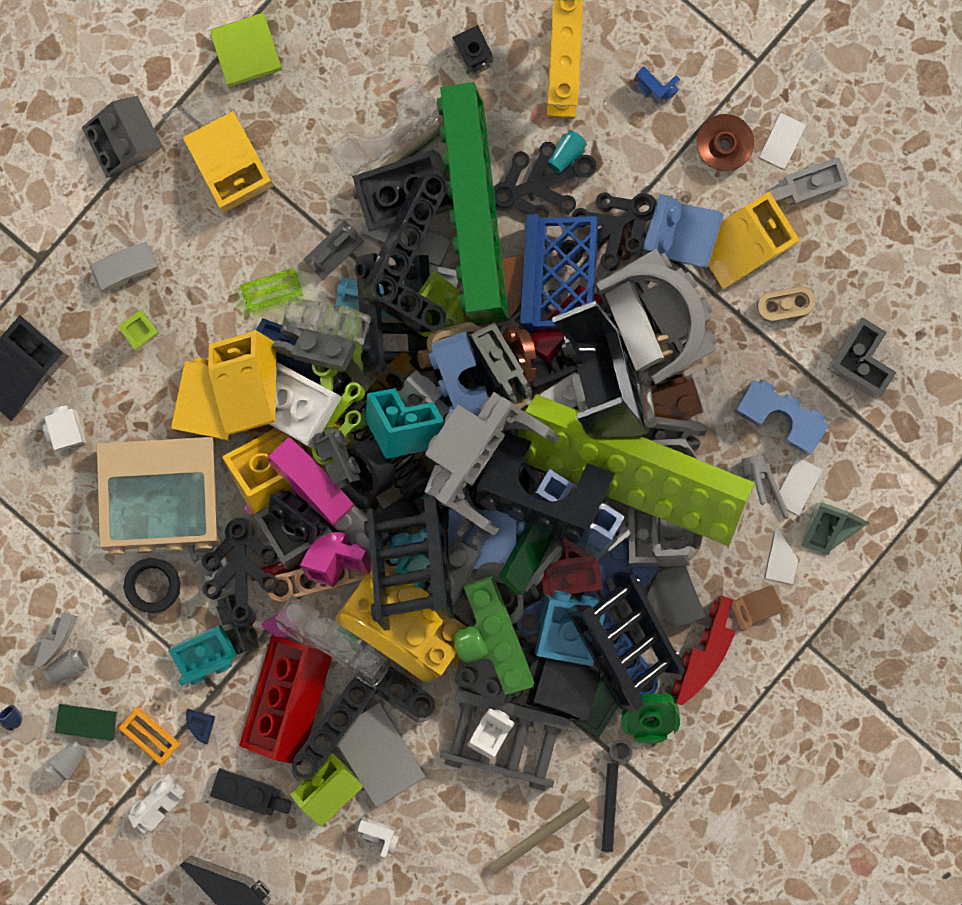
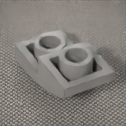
(123, 265)
(49, 648)

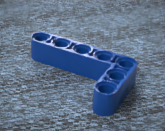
(621, 645)

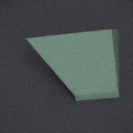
(830, 527)

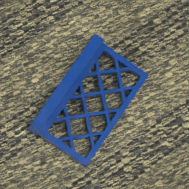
(534, 267)

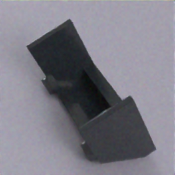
(603, 371)

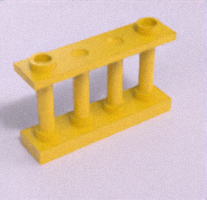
(565, 58)

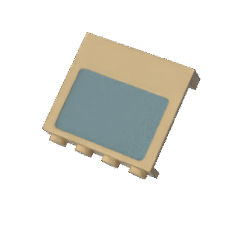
(157, 495)

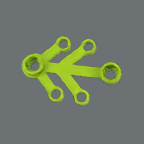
(326, 381)

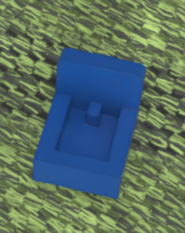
(649, 85)

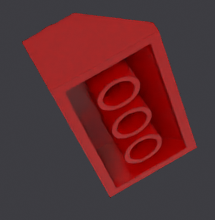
(285, 699)

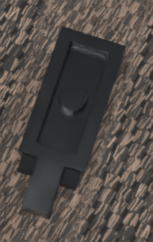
(248, 793)

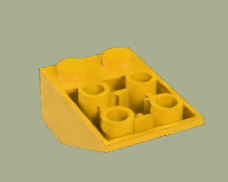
(228, 162)
(750, 240)
(244, 381)

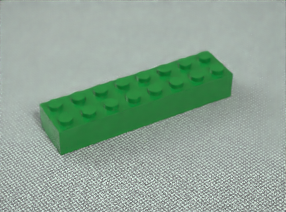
(473, 203)

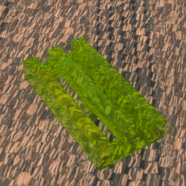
(268, 279)

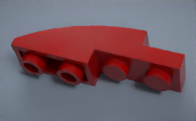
(702, 664)

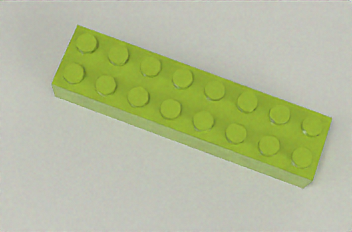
(645, 473)

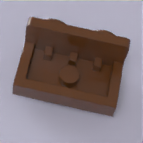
(676, 398)

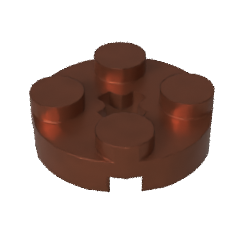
(523, 350)

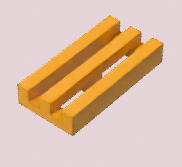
(158, 728)

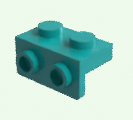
(203, 655)

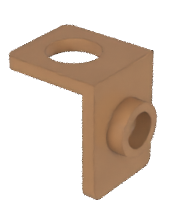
(757, 606)

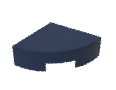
(200, 724)

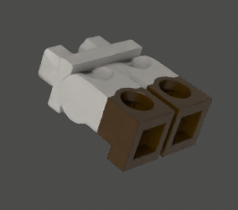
(409, 384)

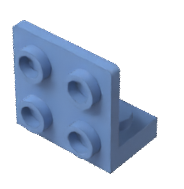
(683, 231)

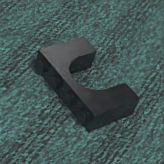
(569, 517)

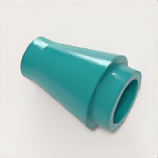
(567, 150)

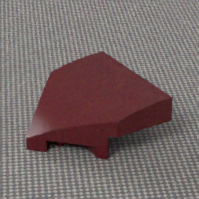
(573, 572)

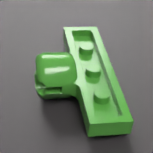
(493, 637)

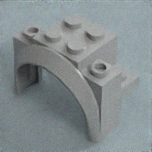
(671, 307)
(466, 447)

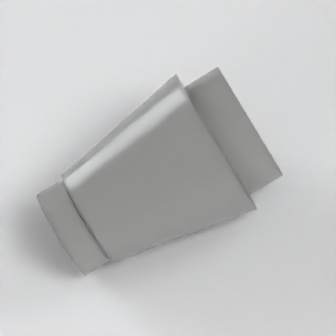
(67, 666)
(65, 762)

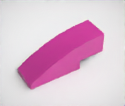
(310, 481)

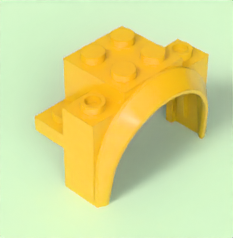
(415, 639)

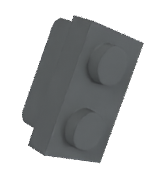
(482, 677)

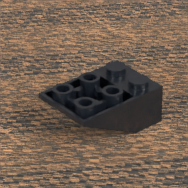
(25, 365)

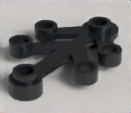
(538, 184)
(614, 226)
(239, 567)

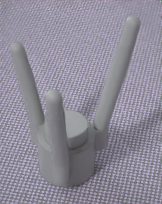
(755, 470)

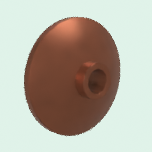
(727, 128)

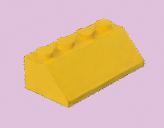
(253, 472)

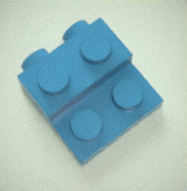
(558, 634)

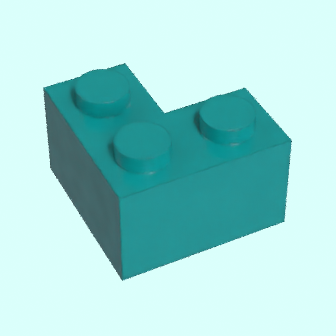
(401, 428)

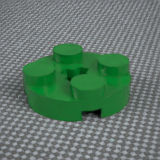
(665, 719)

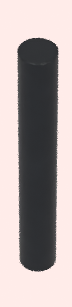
(610, 807)

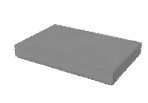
(380, 756)

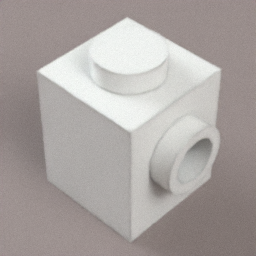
(63, 429)

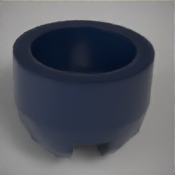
(10, 718)

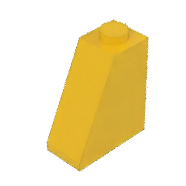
(196, 403)

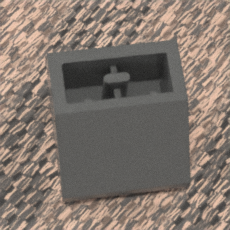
(121, 136)

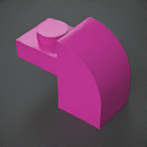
(330, 555)

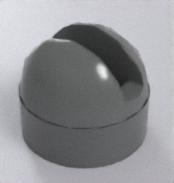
(627, 752)

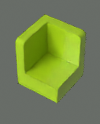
(138, 330)

